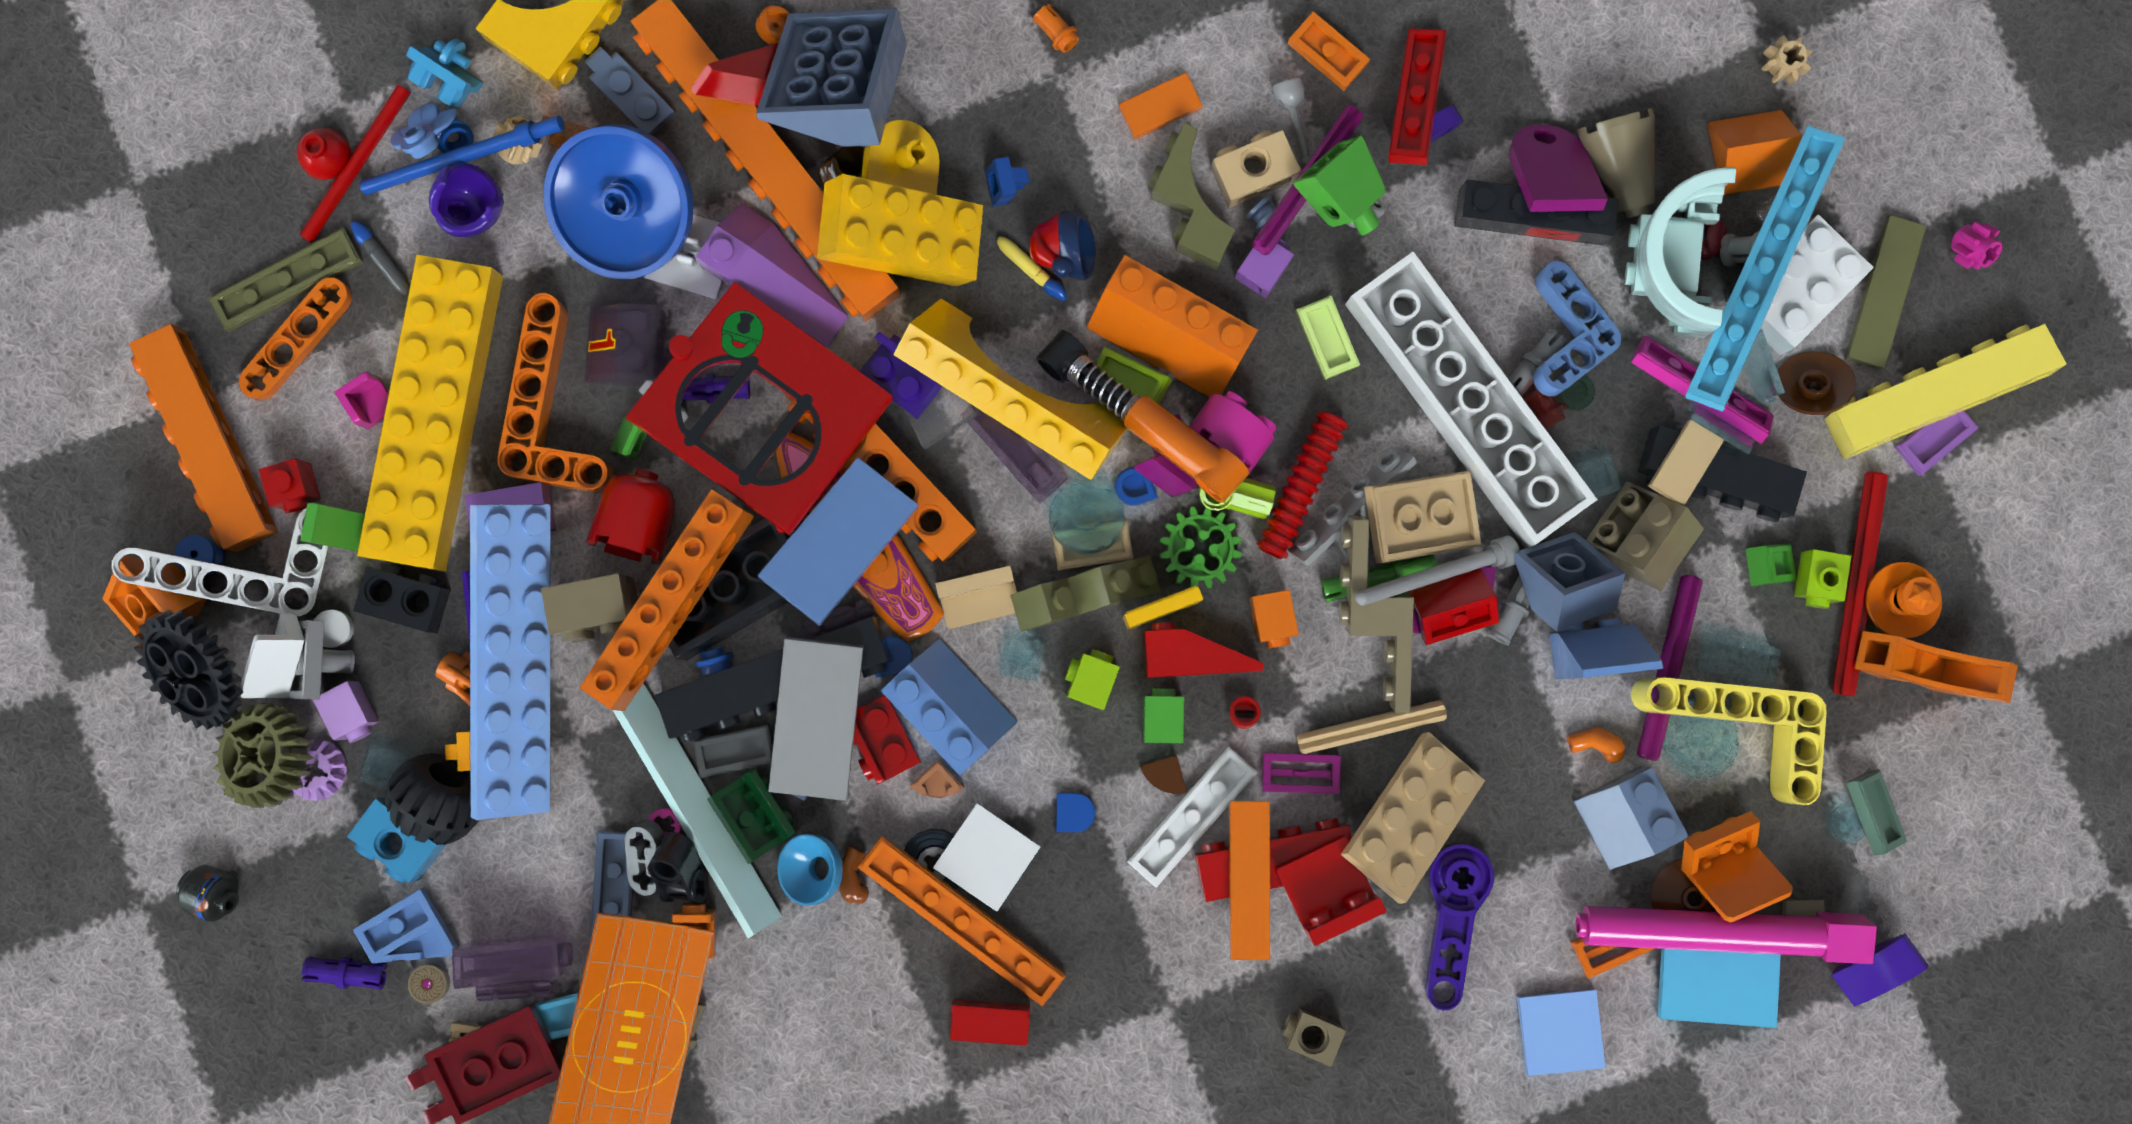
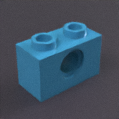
(372, 841)

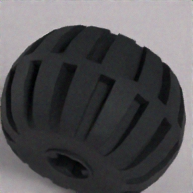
(430, 799)

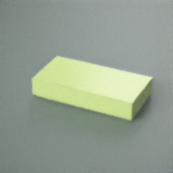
(1327, 337)

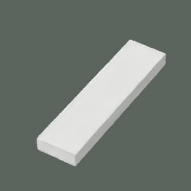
(1192, 817)

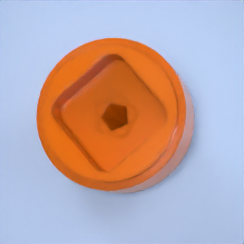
(771, 23)
(1918, 596)

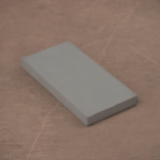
(816, 718)

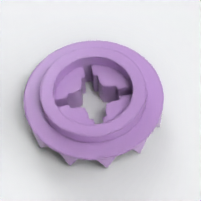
(330, 761)

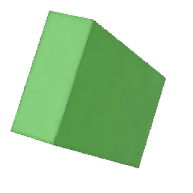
(332, 527)

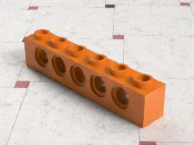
(954, 528)
(666, 601)

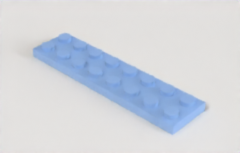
(509, 660)

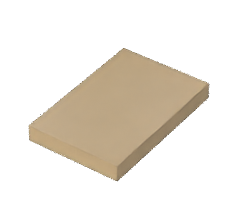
(1422, 516)

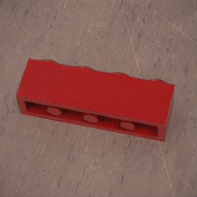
(1288, 846)

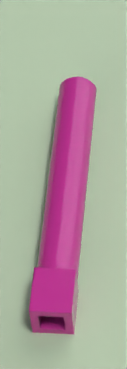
(1828, 935)

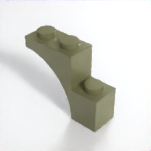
(1204, 234)
(1085, 592)

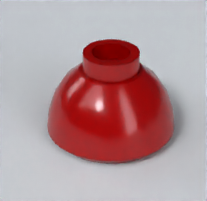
(323, 153)

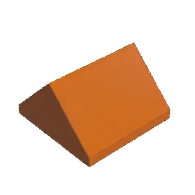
(1758, 148)

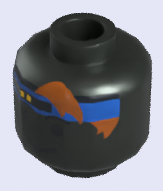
(207, 893)

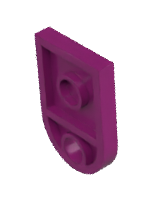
(1555, 173)

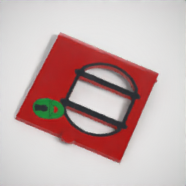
(765, 343)

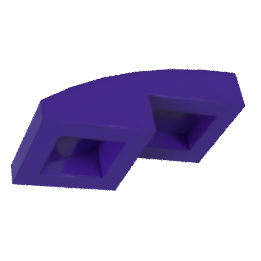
(1893, 965)

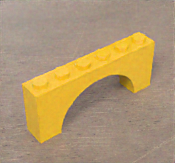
(549, 39)
(945, 351)

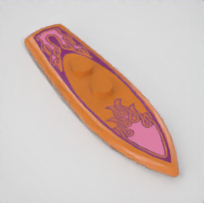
(893, 579)

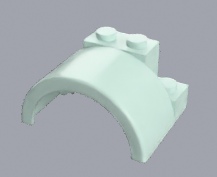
(1670, 253)

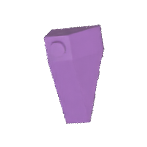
(764, 263)

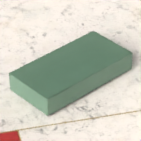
(1876, 812)

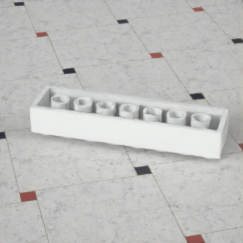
(1470, 401)

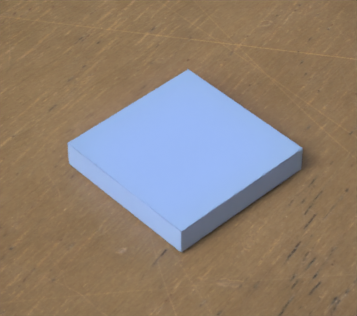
(1561, 1032)

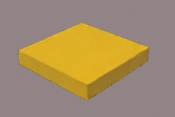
(1162, 607)

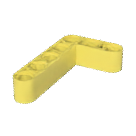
(1746, 707)

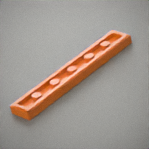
(961, 920)

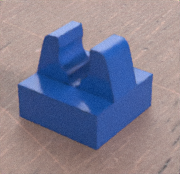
(1004, 180)

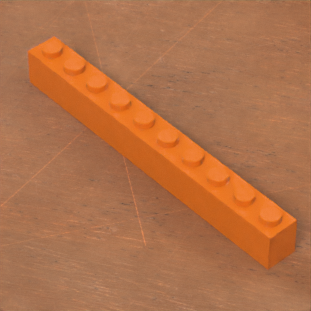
(759, 151)

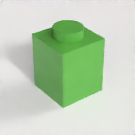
(1163, 717)

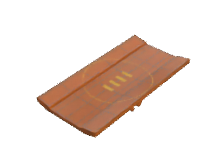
(631, 1022)

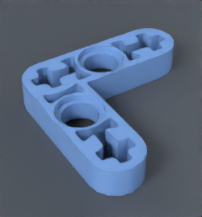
(1585, 340)

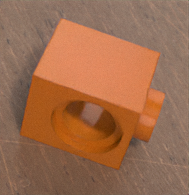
(1274, 618)

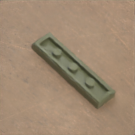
(285, 279)
(1885, 292)

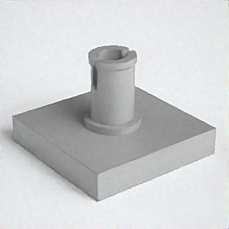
(315, 660)

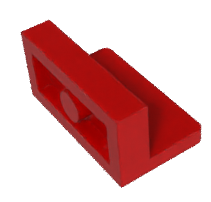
(1455, 606)
(990, 1022)

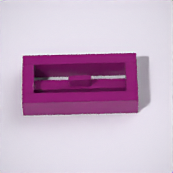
(1334, 774)

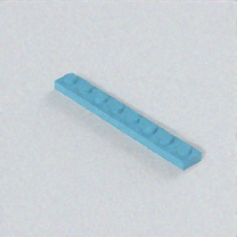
(1765, 268)

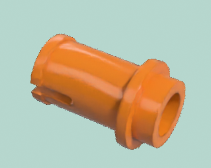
(1062, 35)

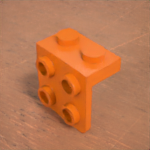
(1733, 869)

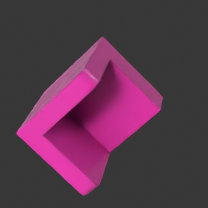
(364, 399)

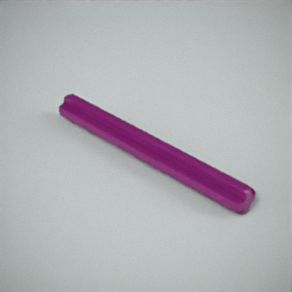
(1293, 200)
(1672, 660)

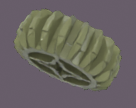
(249, 755)

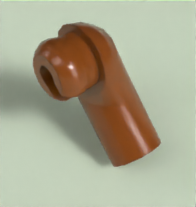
(850, 887)

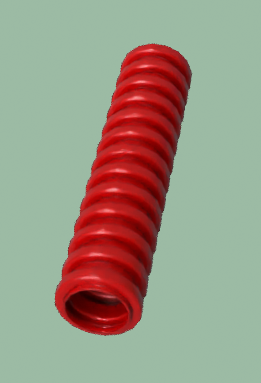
(1302, 484)

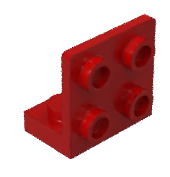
(1329, 892)

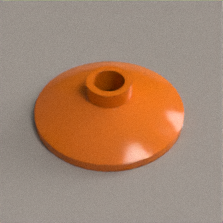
(1881, 604)

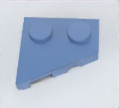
(406, 931)

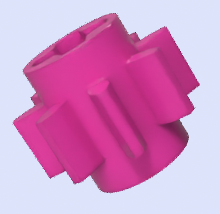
(1976, 245)

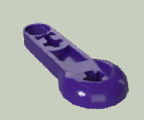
(1455, 915)

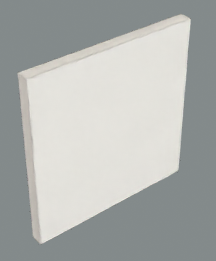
(684, 269)
(986, 857)

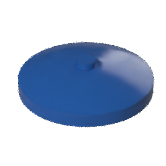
(618, 201)

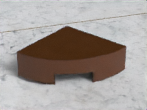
(1165, 775)

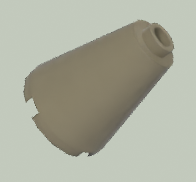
(1625, 159)

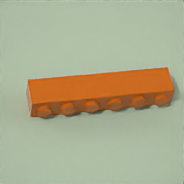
(202, 438)

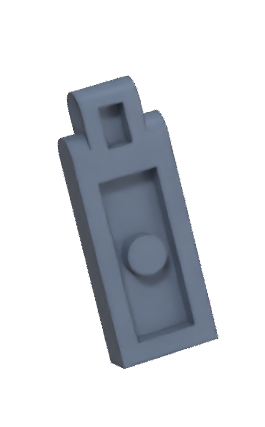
(628, 91)

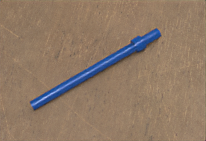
(523, 135)

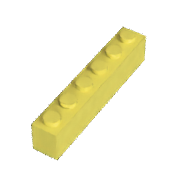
(1944, 391)

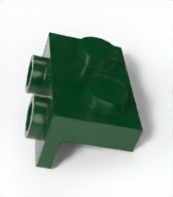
(752, 815)

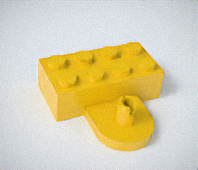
(896, 218)

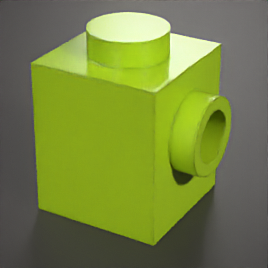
(1822, 578)
(1092, 678)

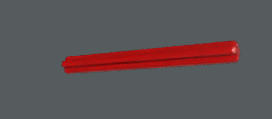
(1860, 574)

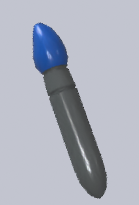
(365, 238)

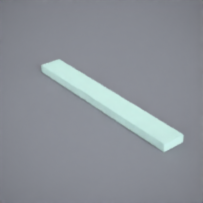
(689, 803)

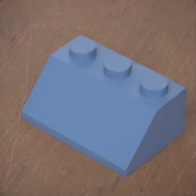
(949, 706)

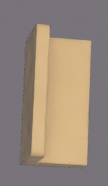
(977, 597)

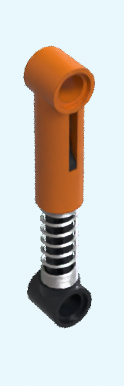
(1212, 468)

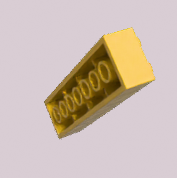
(430, 413)

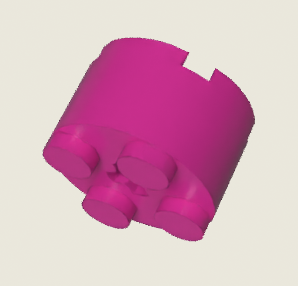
(1233, 427)

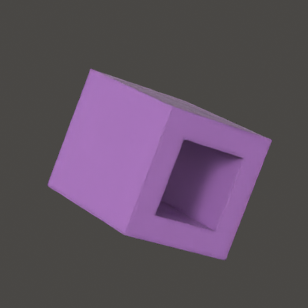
(1263, 271)

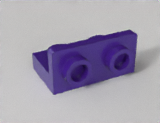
(906, 384)

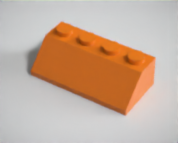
(1171, 328)

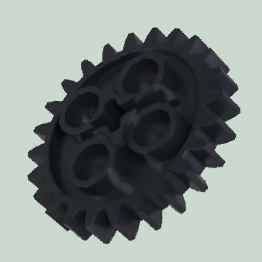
(188, 669)

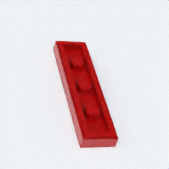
(1417, 96)

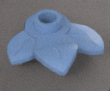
(420, 134)

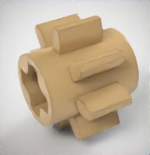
(1778, 55)
(516, 154)

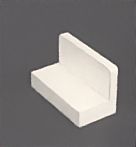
(273, 660)

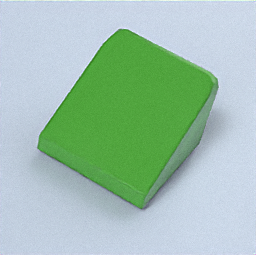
(628, 440)
(1770, 564)

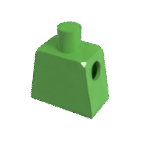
(1344, 186)

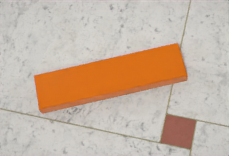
(1249, 880)

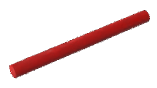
(355, 163)

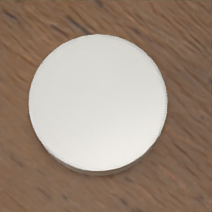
(337, 628)

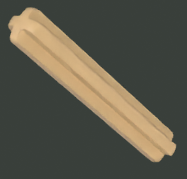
(1371, 727)

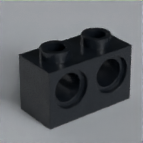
(402, 604)

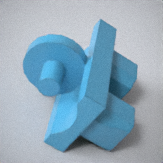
(430, 64)

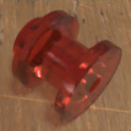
(1546, 408)

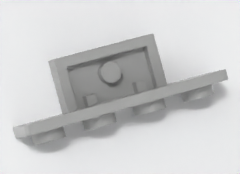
(1327, 529)

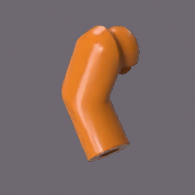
(1600, 739)

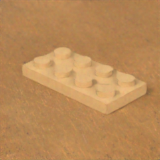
(1413, 818)

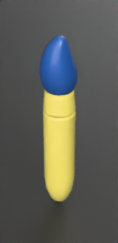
(1032, 269)

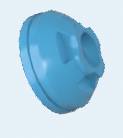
(798, 874)

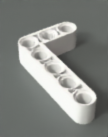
(236, 578)

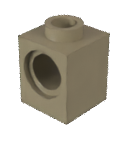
(1328, 1044)

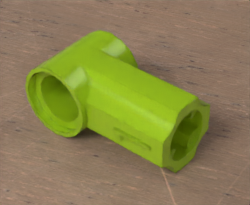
(1249, 498)

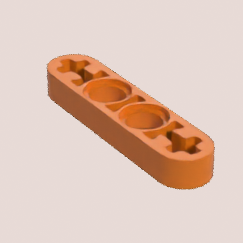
(290, 334)

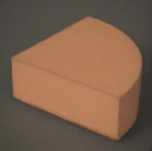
(937, 782)

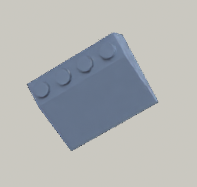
(835, 75)

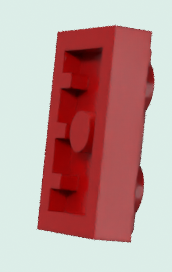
(882, 741)

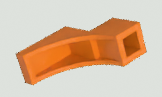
(1935, 668)

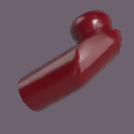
(1712, 243)

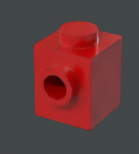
(289, 485)

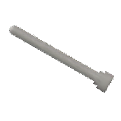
(1497, 554)

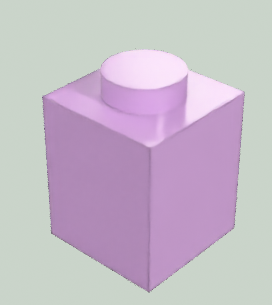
(346, 712)

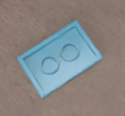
(1719, 987)

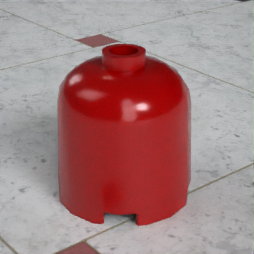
(634, 517)

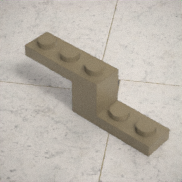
(1381, 618)

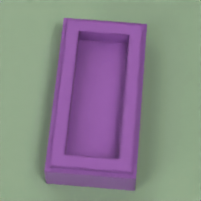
(1932, 442)

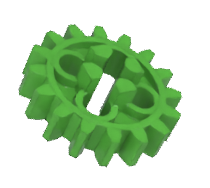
(1221, 552)

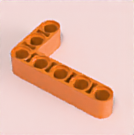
(539, 406)

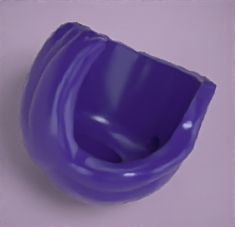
(465, 200)

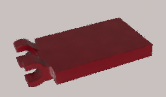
(488, 1066)

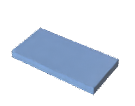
(838, 541)

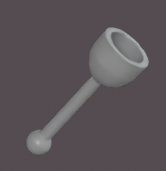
(1289, 96)

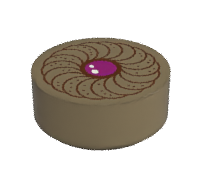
(428, 983)

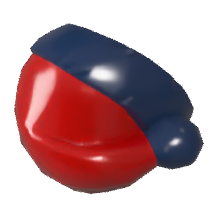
(1064, 245)

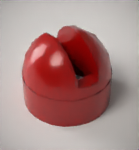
(1244, 705)

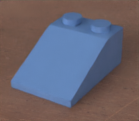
(1601, 650)

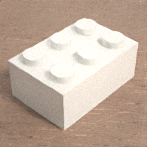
(1813, 285)

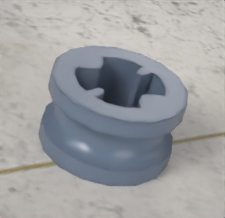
(1262, 211)

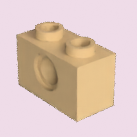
(1240, 185)

